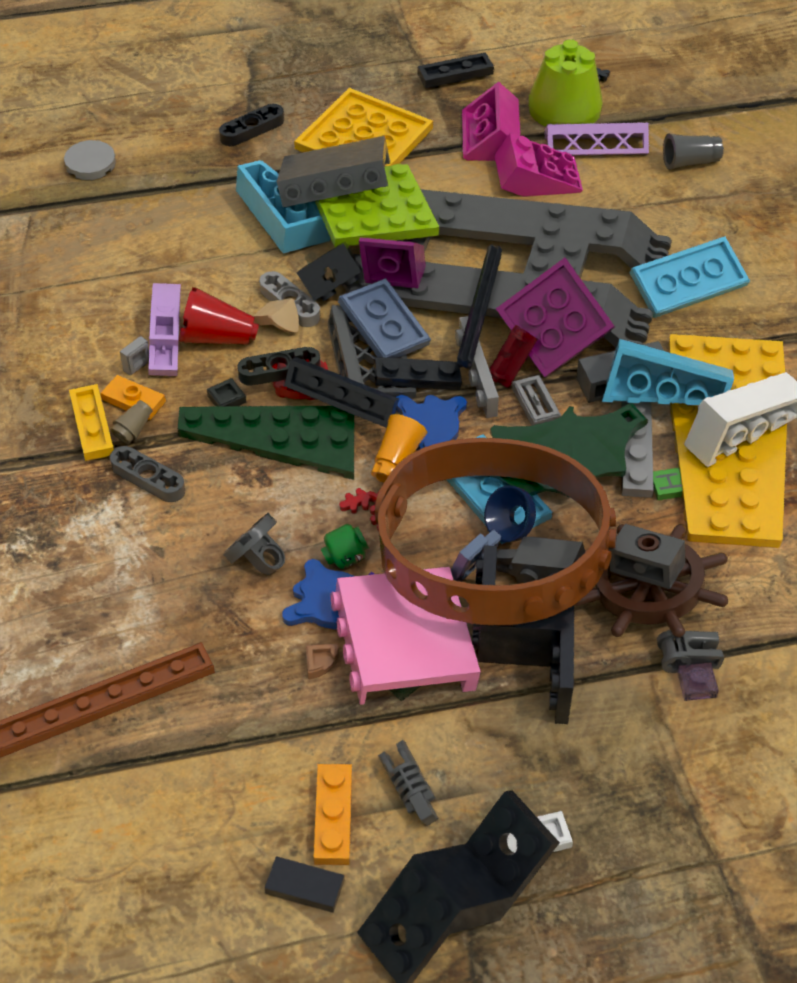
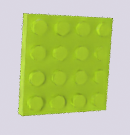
(380, 213)

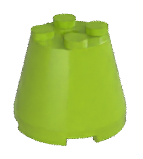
(566, 87)

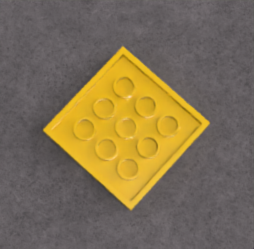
(363, 117)

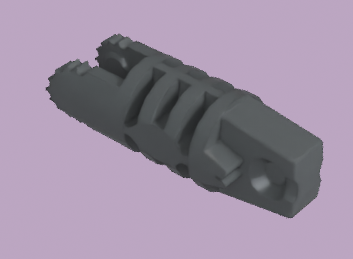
(410, 784)

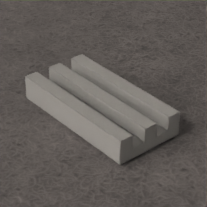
(526, 405)

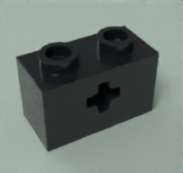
(314, 273)

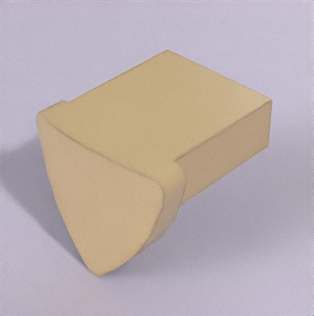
(279, 313)

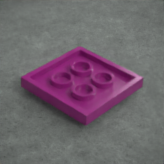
(559, 314)

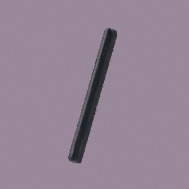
(479, 307)

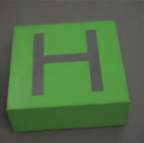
(667, 484)

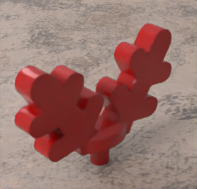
(361, 498)

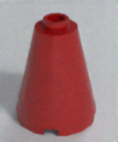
(215, 321)

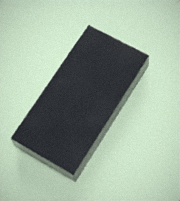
(304, 884)

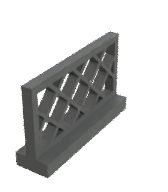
(350, 355)

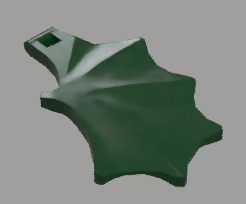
(591, 441)

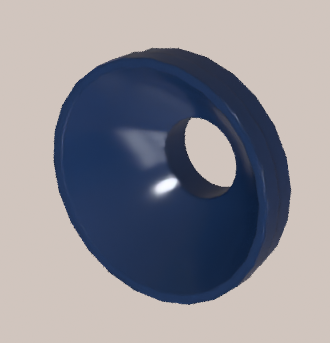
(501, 509)

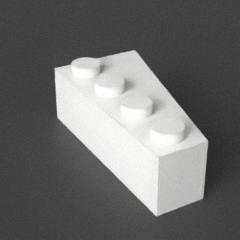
(741, 416)

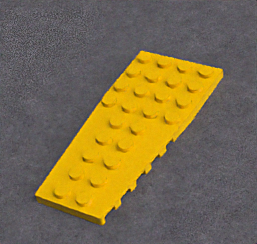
(741, 493)

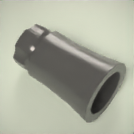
(691, 150)

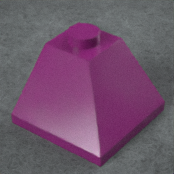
(392, 260)

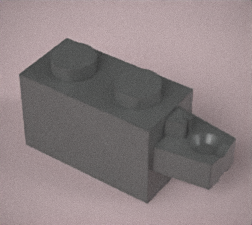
(538, 558)

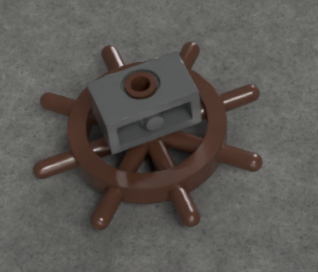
(650, 566)

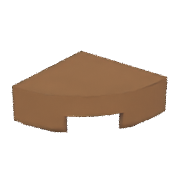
(321, 659)

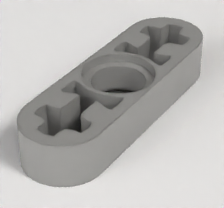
(286, 288)

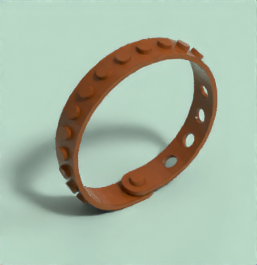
(502, 458)

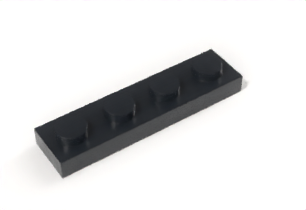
(340, 391)

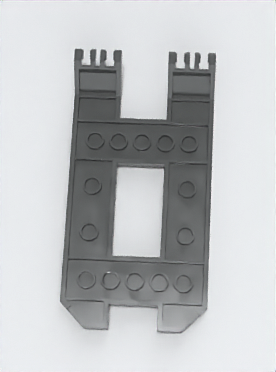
(554, 232)

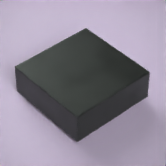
(226, 394)

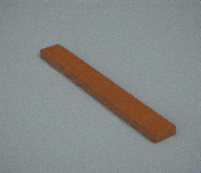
(104, 698)

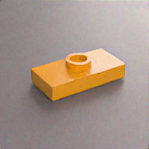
(126, 393)

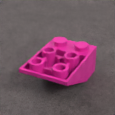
(535, 168)

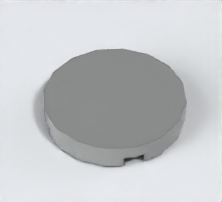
(89, 159)

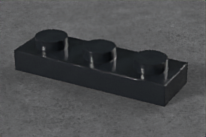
(455, 70)
(417, 373)

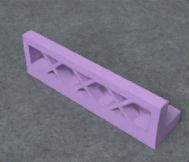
(573, 132)

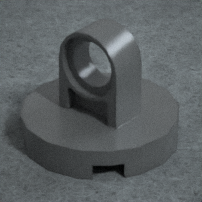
(255, 543)

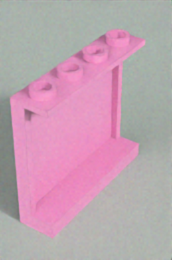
(398, 642)

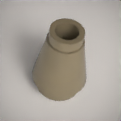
(130, 423)

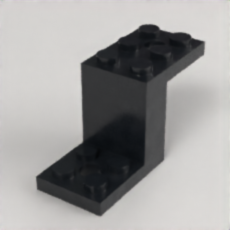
(534, 643)
(457, 888)

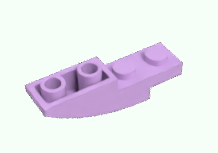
(164, 329)

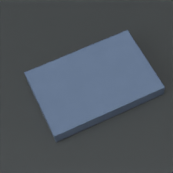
(384, 320)

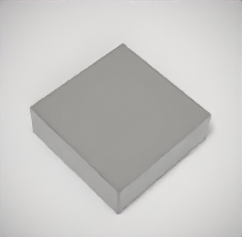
(135, 355)

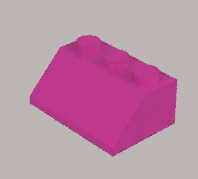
(489, 122)

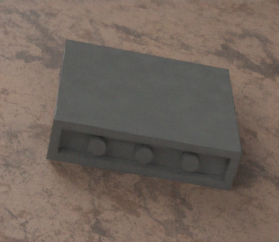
(333, 171)

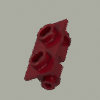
(512, 356)

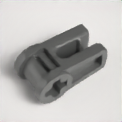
(691, 649)

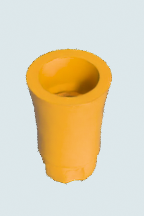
(400, 440)

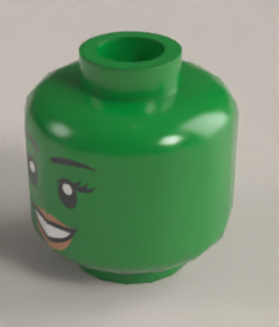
(344, 546)

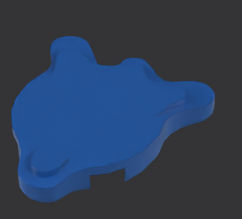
(436, 415)
(315, 597)

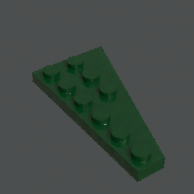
(280, 433)

